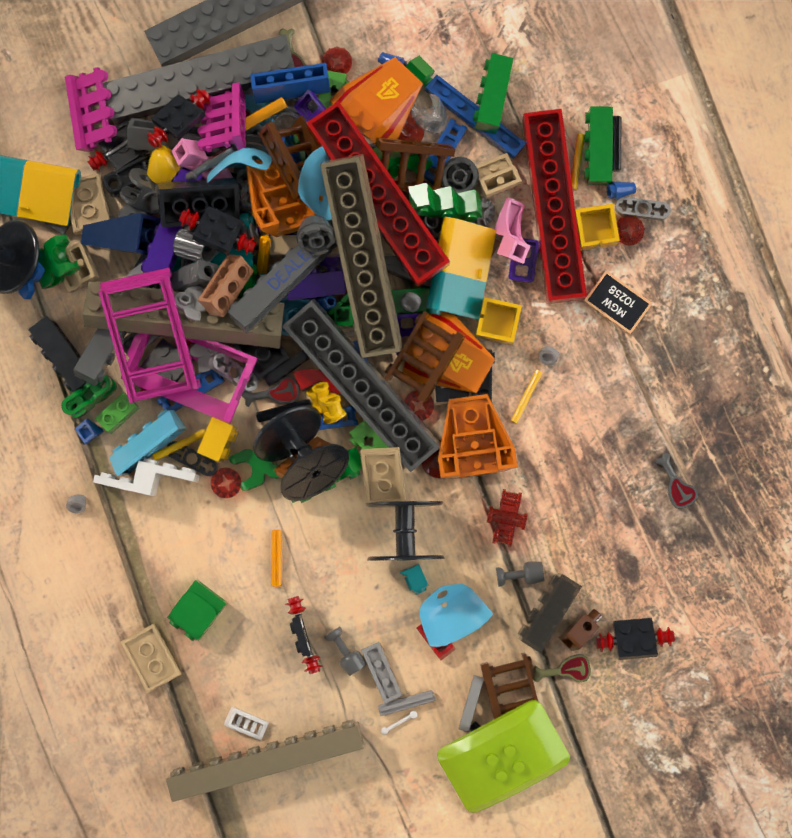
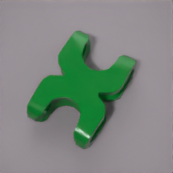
(55, 262)
(88, 397)
(259, 468)

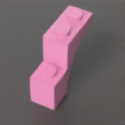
(190, 156)
(509, 228)

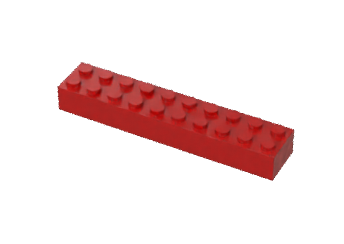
(554, 206)
(395, 216)

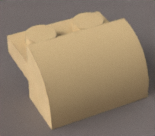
(497, 176)
(87, 268)

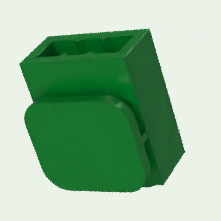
(196, 610)

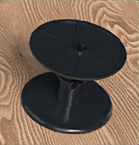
(17, 255)
(313, 469)
(405, 530)

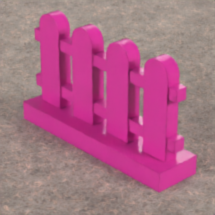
(80, 109)
(233, 125)

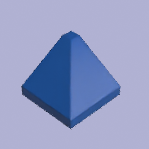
(88, 430)

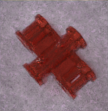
(508, 509)

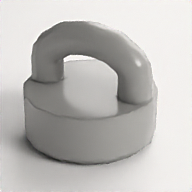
(411, 302)
(548, 355)
(76, 504)

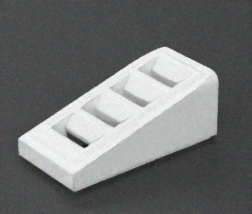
(228, 723)

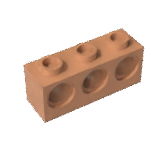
(225, 285)

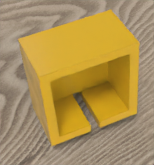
(597, 226)
(498, 321)
(218, 440)

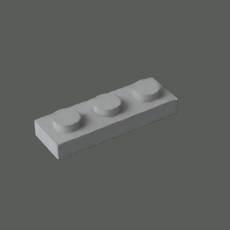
(381, 672)

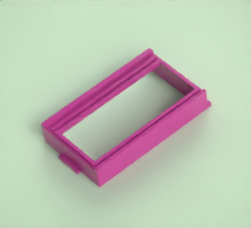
(192, 397)

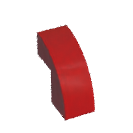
(309, 377)

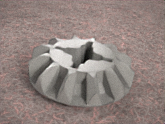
(488, 214)

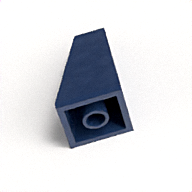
(124, 233)

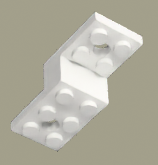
(147, 477)

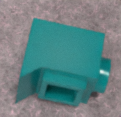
(415, 579)

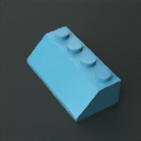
(147, 442)

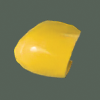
(162, 165)

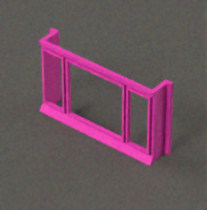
(158, 276)

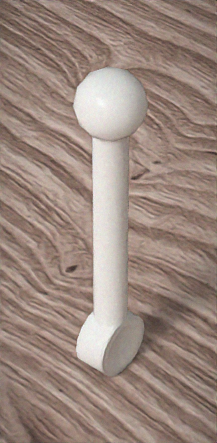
(413, 714)

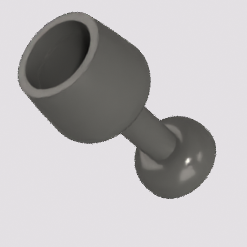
(531, 571)
(352, 660)

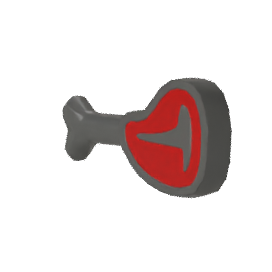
(284, 392)

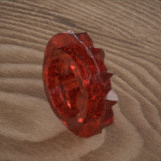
(335, 52)
(635, 223)
(428, 406)
(222, 491)

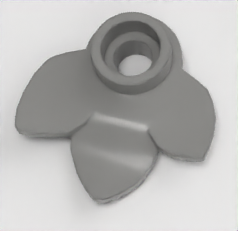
(191, 307)
(203, 354)

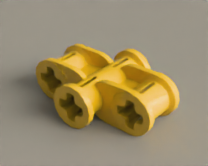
(326, 402)

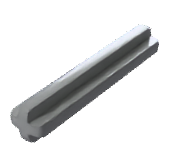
(406, 703)

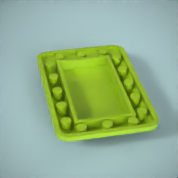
(503, 756)

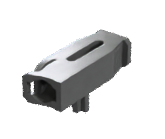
(191, 274)

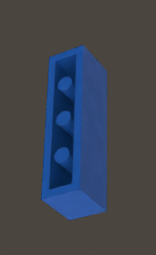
(290, 82)

